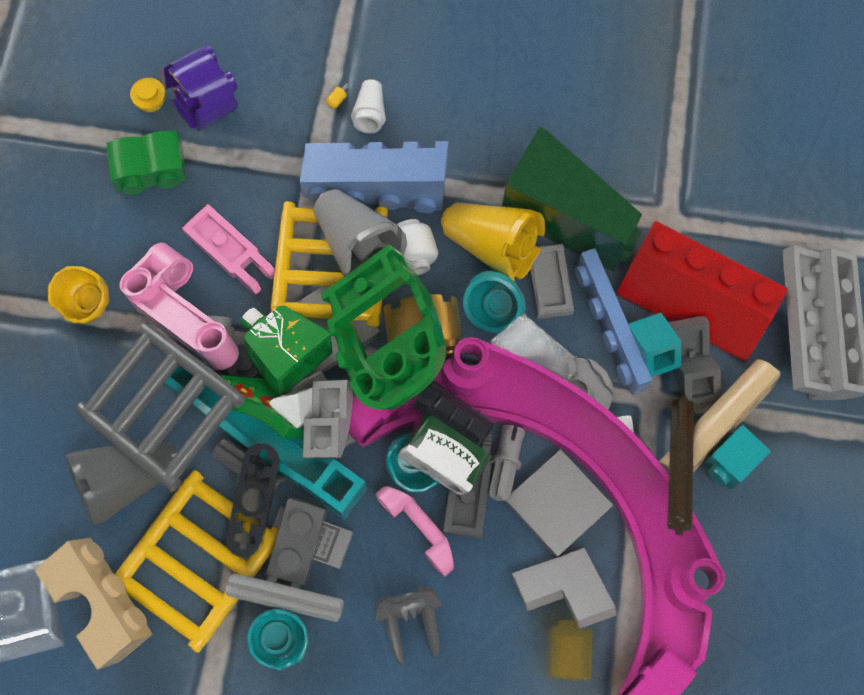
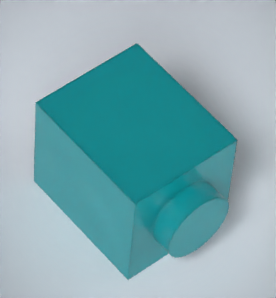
(657, 344)
(736, 458)

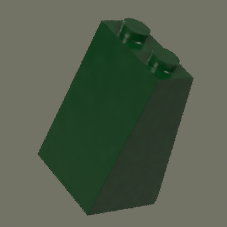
(574, 201)

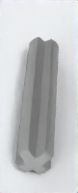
(284, 597)

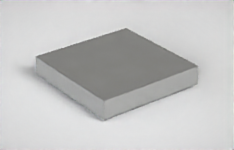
(558, 503)

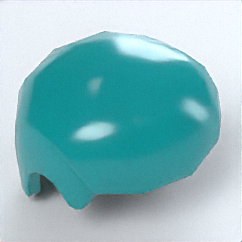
(404, 473)
(278, 638)

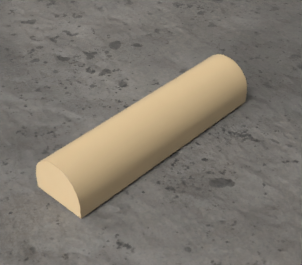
(730, 410)

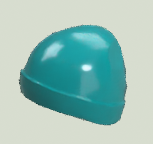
(493, 301)

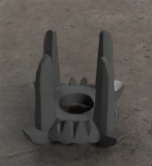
(410, 604)

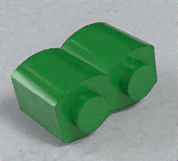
(146, 162)

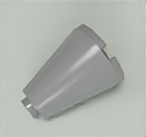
(354, 229)

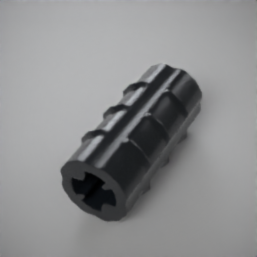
(454, 412)

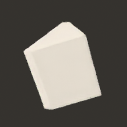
(294, 406)

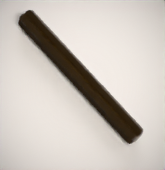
(681, 466)

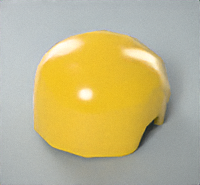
(78, 294)

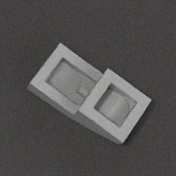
(330, 421)

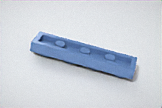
(617, 334)

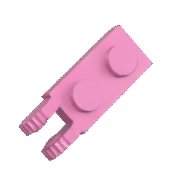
(227, 247)

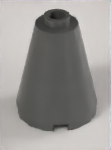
(110, 479)

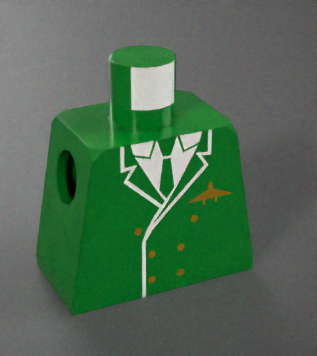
(284, 346)

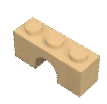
(115, 622)

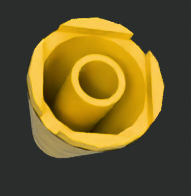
(496, 235)

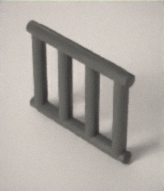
(116, 431)

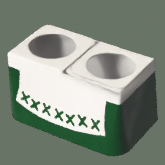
(444, 454)

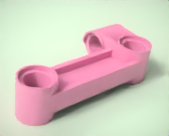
(152, 291)

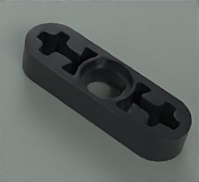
(256, 531)

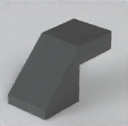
(699, 373)

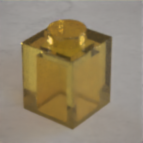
(569, 652)

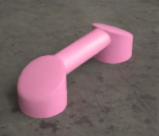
(440, 553)

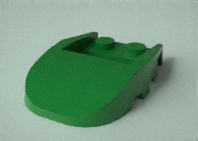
(405, 363)

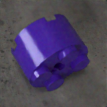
(200, 88)

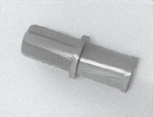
(506, 463)

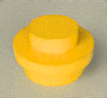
(148, 94)

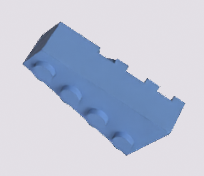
(378, 174)

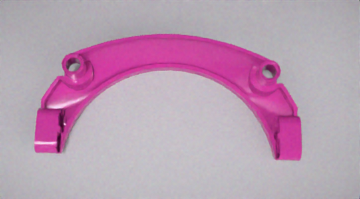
(526, 395)

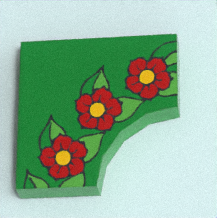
(258, 396)

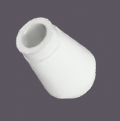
(369, 108)

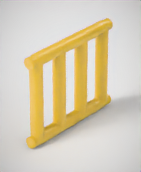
(285, 276)
(147, 549)

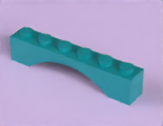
(319, 477)

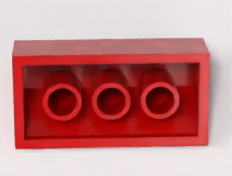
(692, 281)

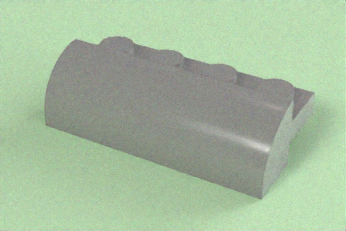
(824, 323)

